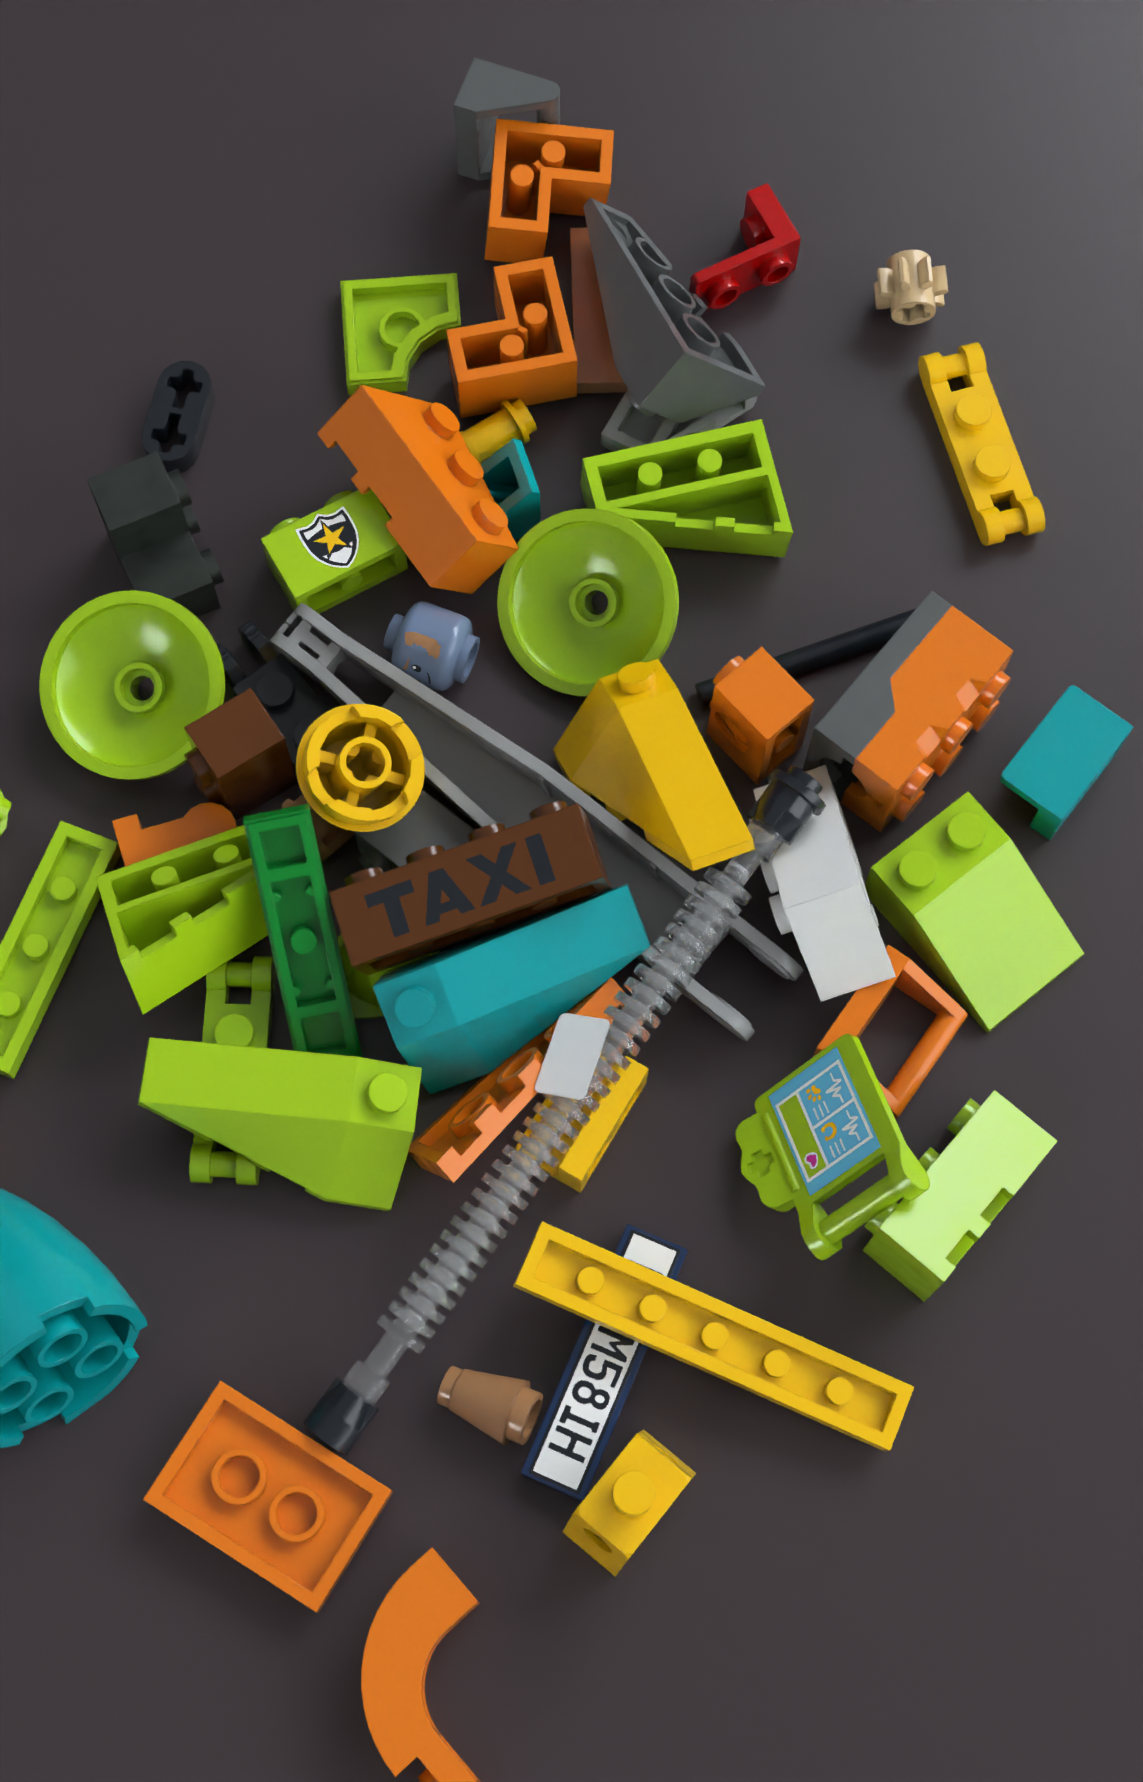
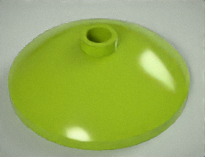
(550, 590)
(95, 675)

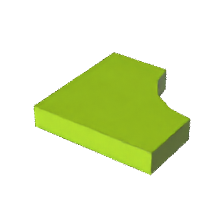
(392, 324)

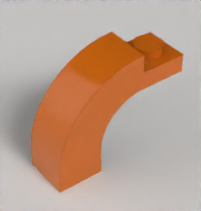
(395, 1663)

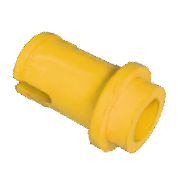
(495, 431)

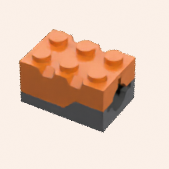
(910, 712)

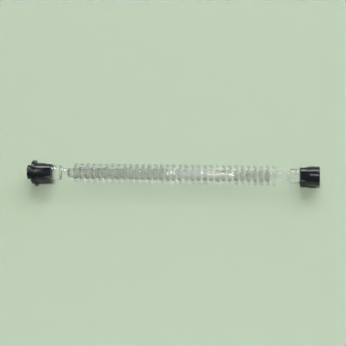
(775, 819)

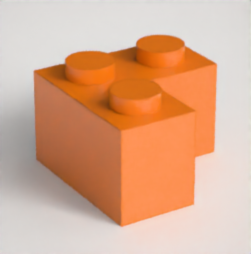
(540, 173)
(523, 352)

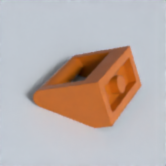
(926, 1053)

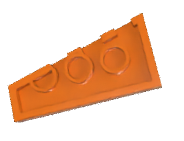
(494, 1099)

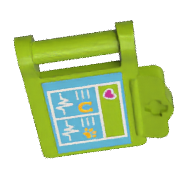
(819, 1136)

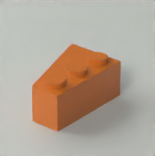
(427, 483)

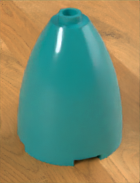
(61, 1322)

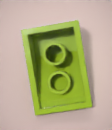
(973, 912)

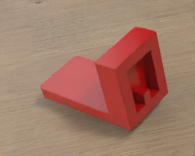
(770, 256)

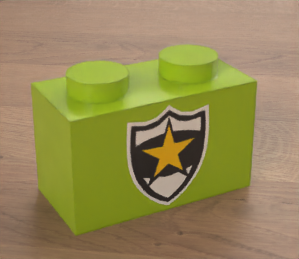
(334, 551)

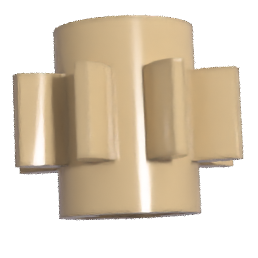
(910, 287)

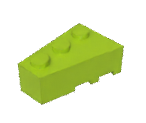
(183, 914)

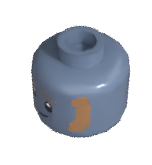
(432, 645)

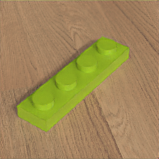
(47, 934)

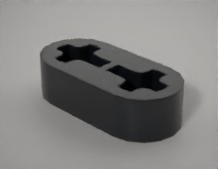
(190, 421)

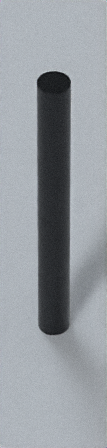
(826, 651)

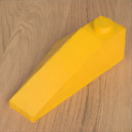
(650, 765)

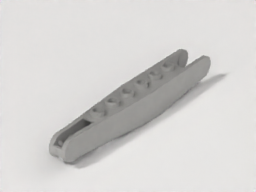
(502, 783)

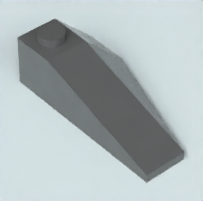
(656, 329)

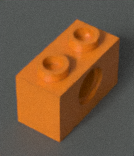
(758, 713)

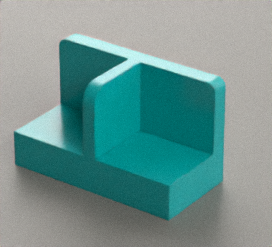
(1065, 757)

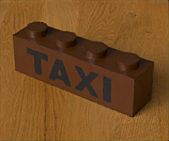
(469, 888)

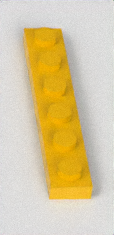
(714, 1336)

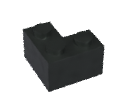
(152, 533)

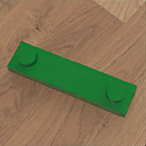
(302, 931)

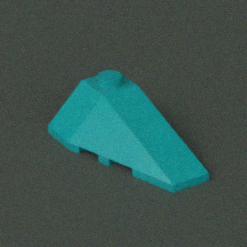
(494, 994)

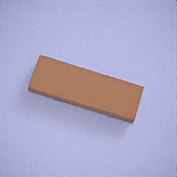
(590, 333)

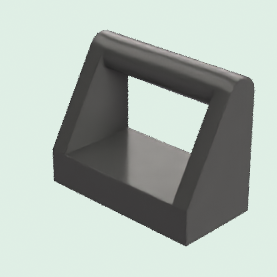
(492, 92)

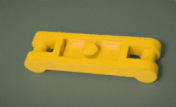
(980, 445)

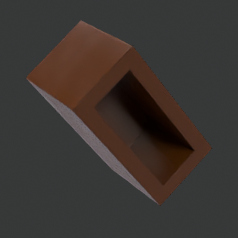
(239, 755)

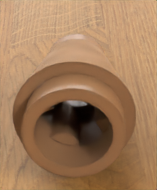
(492, 1402)

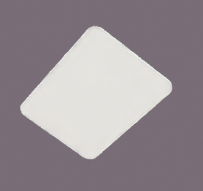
(572, 1056)

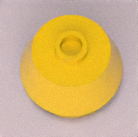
(360, 767)

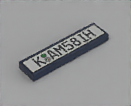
(595, 1385)

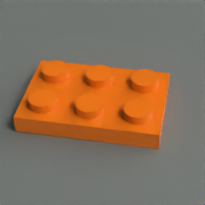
(268, 1496)

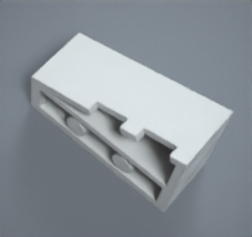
(827, 901)

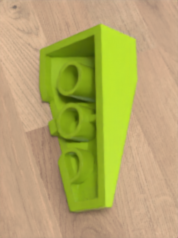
(308, 1116)

